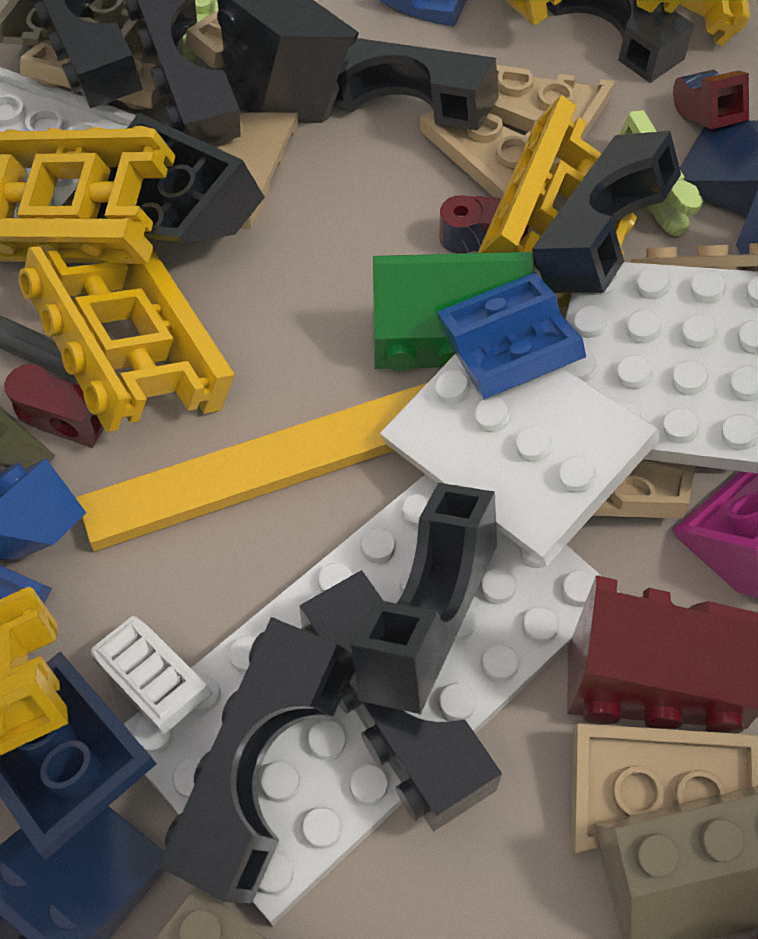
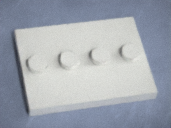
(542, 446)

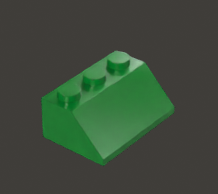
(415, 287)

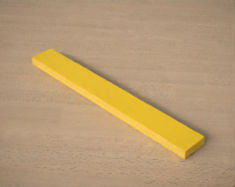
(240, 472)

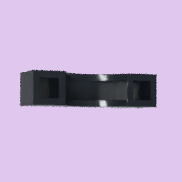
(650, 40)
(95, 52)
(454, 84)
(197, 96)
(581, 244)
(408, 641)
(438, 763)
(222, 834)

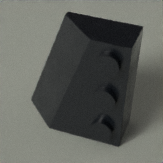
(284, 55)
(203, 192)

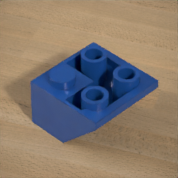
(34, 509)

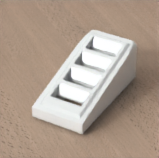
(148, 669)

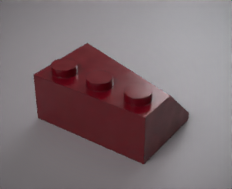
(663, 661)

